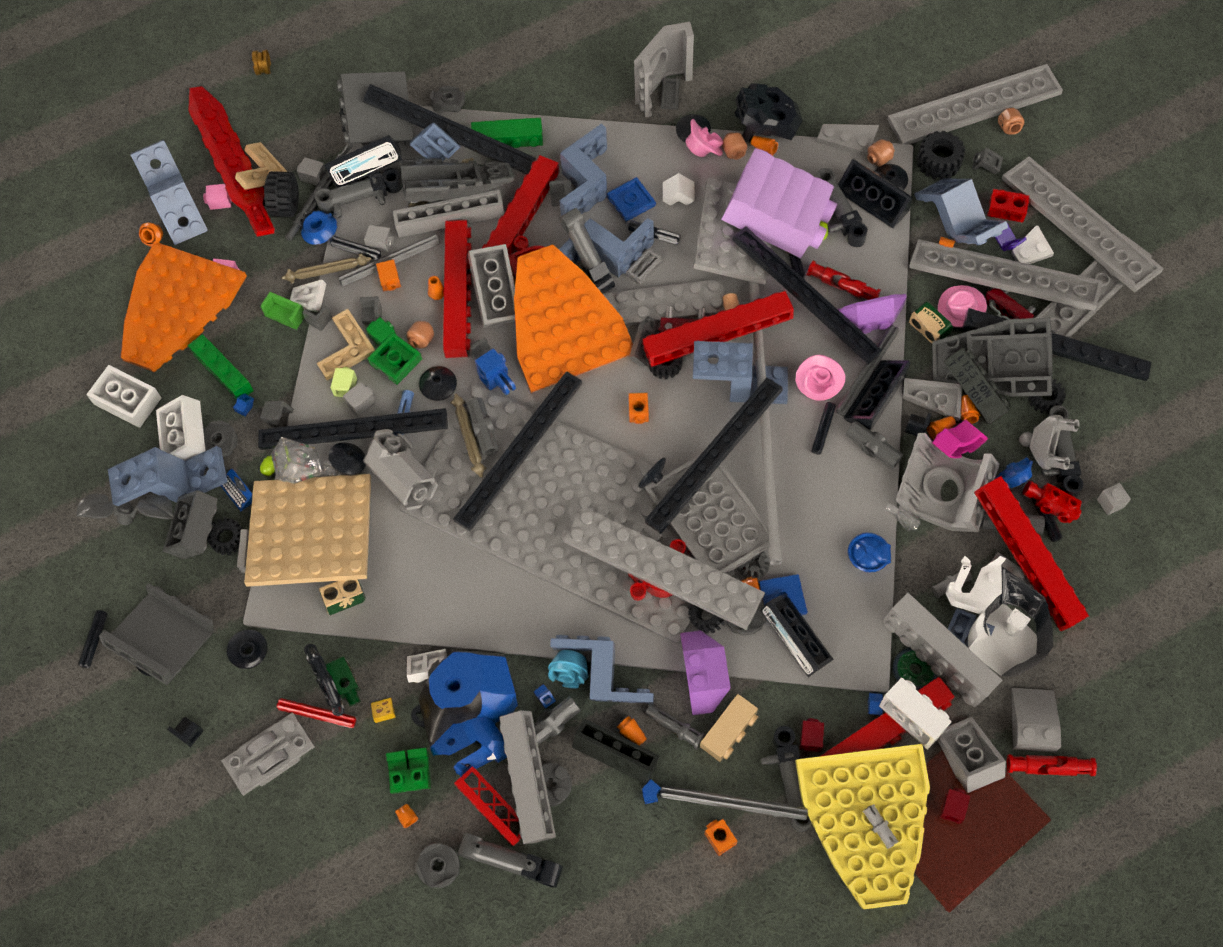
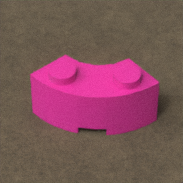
(959, 440)

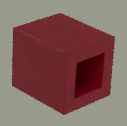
(812, 735)
(955, 805)

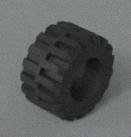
(939, 166)
(281, 194)

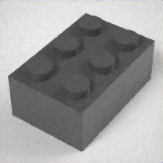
(190, 525)

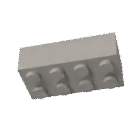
(493, 284)

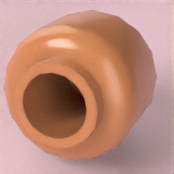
(1011, 121)
(734, 146)
(880, 152)
(420, 334)

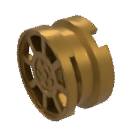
(261, 62)

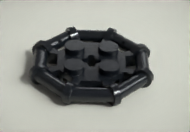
(324, 679)

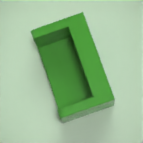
(283, 310)

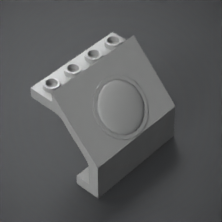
(664, 56)
(923, 482)

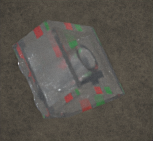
(295, 461)

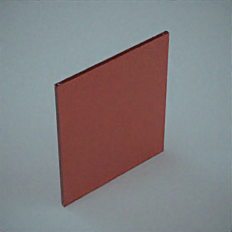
(965, 854)

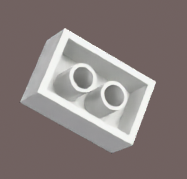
(124, 396)
(181, 428)
(915, 712)

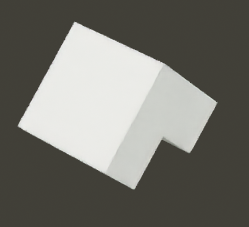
(678, 189)

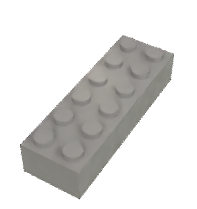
(941, 650)

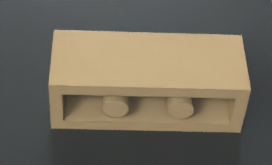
(729, 728)

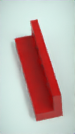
(483, 807)

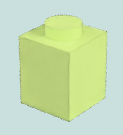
(343, 381)

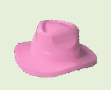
(702, 142)
(957, 300)
(820, 377)

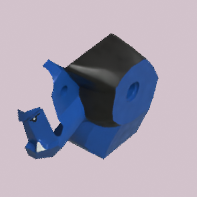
(463, 704)

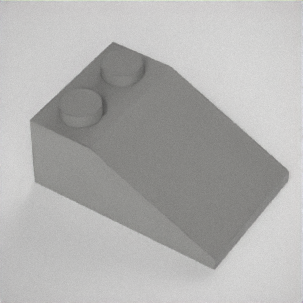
(1035, 720)
(971, 755)

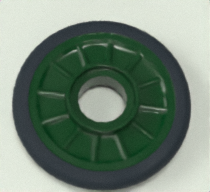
(902, 665)

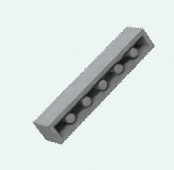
(433, 215)
(527, 777)

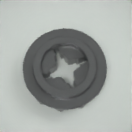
(759, 572)

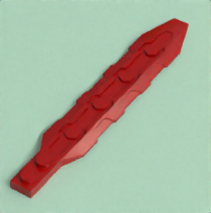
(228, 156)

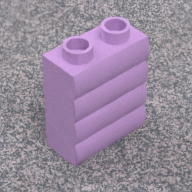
(780, 204)

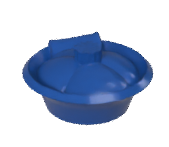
(318, 227)
(1017, 473)
(869, 552)

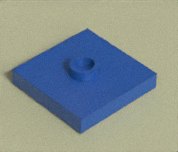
(631, 199)
(790, 585)

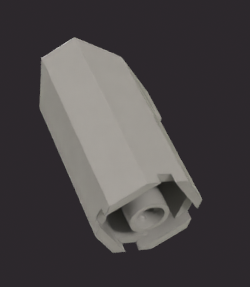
(399, 470)

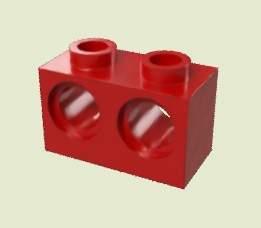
(1008, 208)

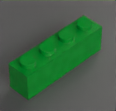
(513, 132)
(220, 367)

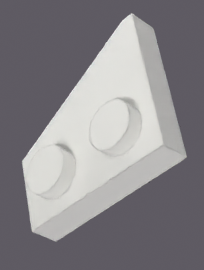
(1033, 249)
(309, 295)
(422, 665)

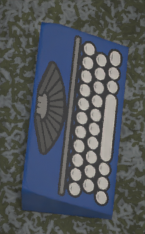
(237, 490)

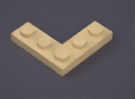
(266, 162)
(358, 346)

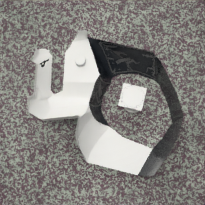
(1013, 644)

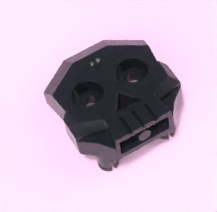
(767, 112)

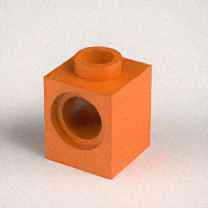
(388, 275)
(638, 400)
(724, 845)

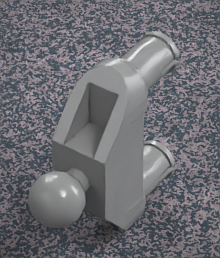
(1045, 440)

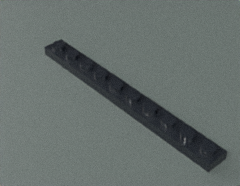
(461, 134)
(807, 295)
(1075, 349)
(355, 428)
(517, 451)
(713, 455)

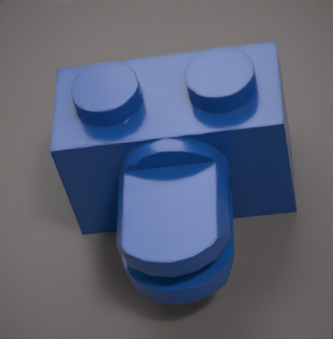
(493, 371)

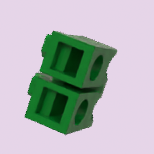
(405, 779)

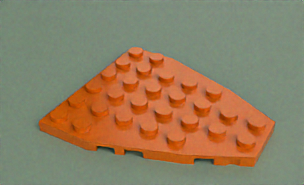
(173, 302)
(562, 320)

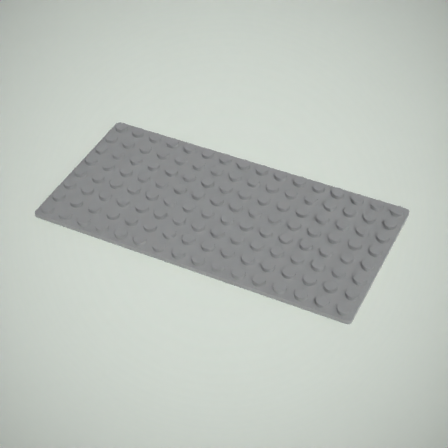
(541, 503)

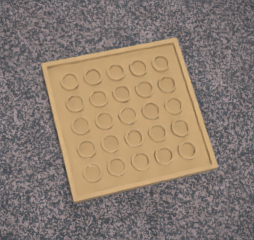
(309, 530)

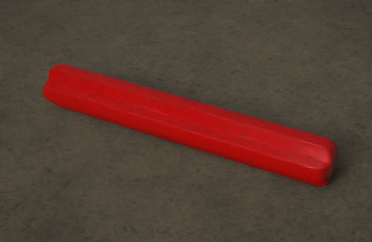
(315, 713)

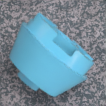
(568, 668)

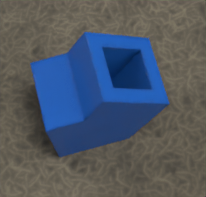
(243, 404)
(544, 696)
(873, 704)
(650, 792)

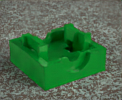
(389, 363)

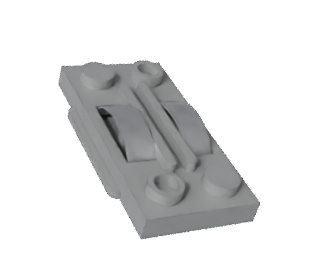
(268, 754)

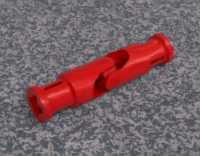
(854, 287)
(1068, 765)

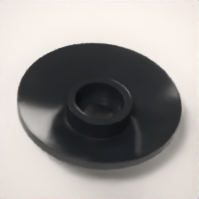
(683, 126)
(899, 178)
(437, 390)
(347, 458)
(654, 474)
(240, 643)

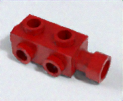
(1054, 501)

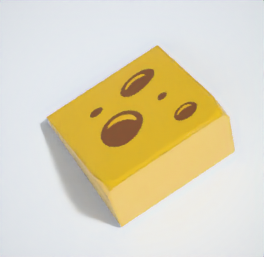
(383, 710)

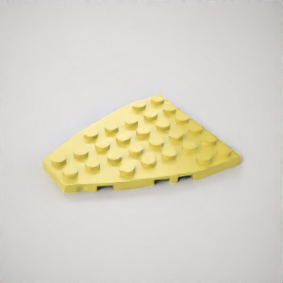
(836, 794)

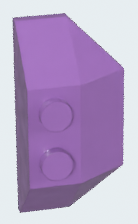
(875, 313)
(705, 671)

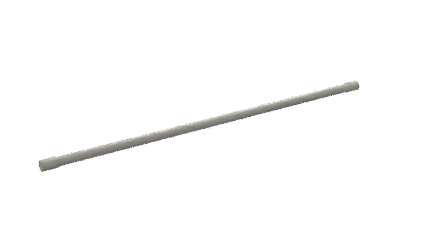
(774, 544)

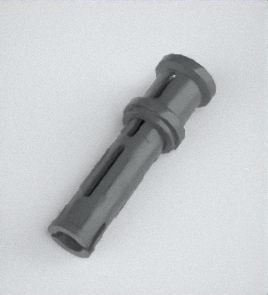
(683, 730)

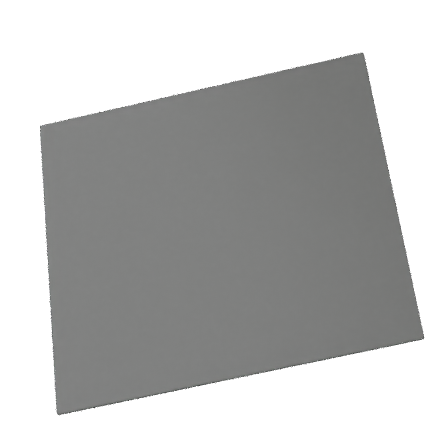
(454, 595)

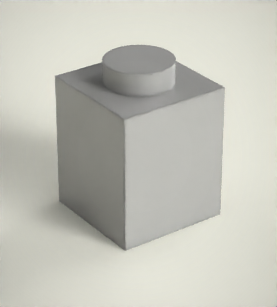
(311, 171)
(379, 238)
(359, 398)
(1113, 499)

